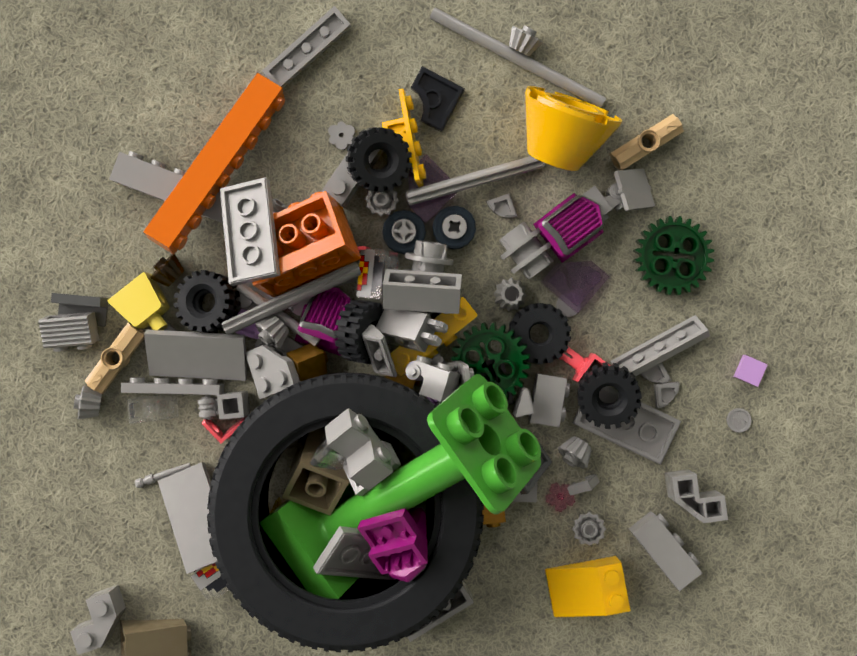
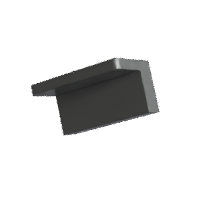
(78, 304)

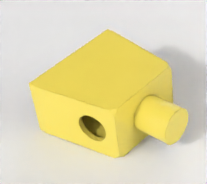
(141, 303)

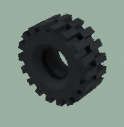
(397, 162)
(191, 300)
(351, 326)
(558, 332)
(614, 412)

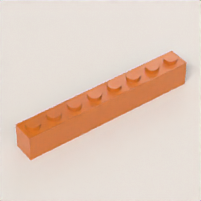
(215, 164)

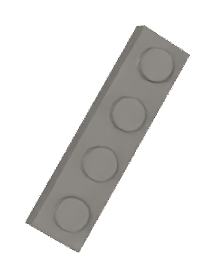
(307, 48)
(663, 346)
(162, 386)

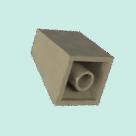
(313, 485)
(155, 637)

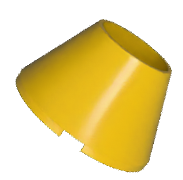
(564, 128)

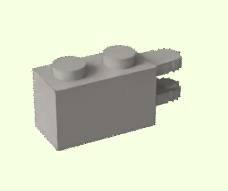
(410, 329)

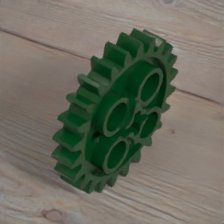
(675, 233)
(510, 353)

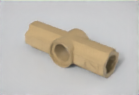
(657, 134)
(106, 369)

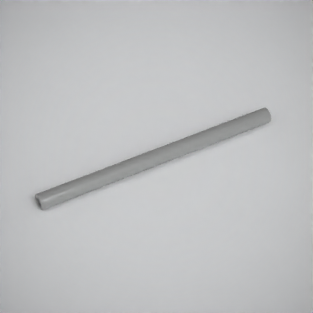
(517, 57)

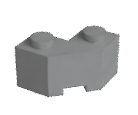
(357, 442)
(684, 490)
(105, 610)

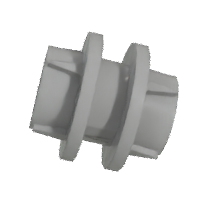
(526, 250)
(429, 257)

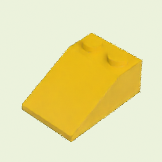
(588, 588)

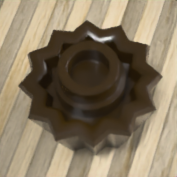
(167, 270)

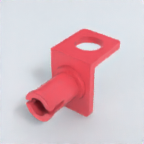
(580, 363)
(217, 433)

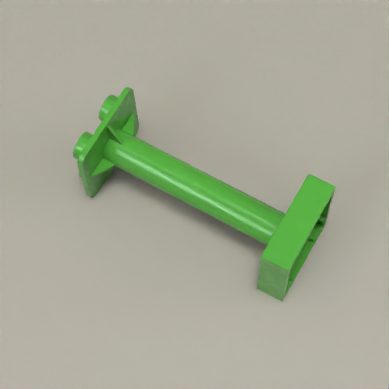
(476, 444)

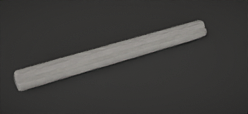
(473, 180)
(291, 298)

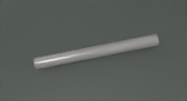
(286, 319)

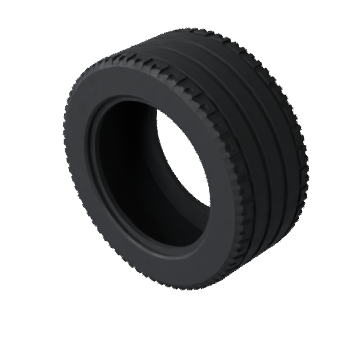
(257, 573)

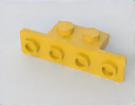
(406, 128)
(455, 322)

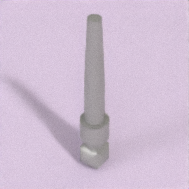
(150, 479)

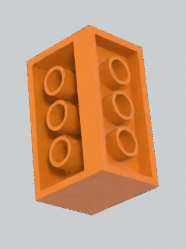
(311, 242)

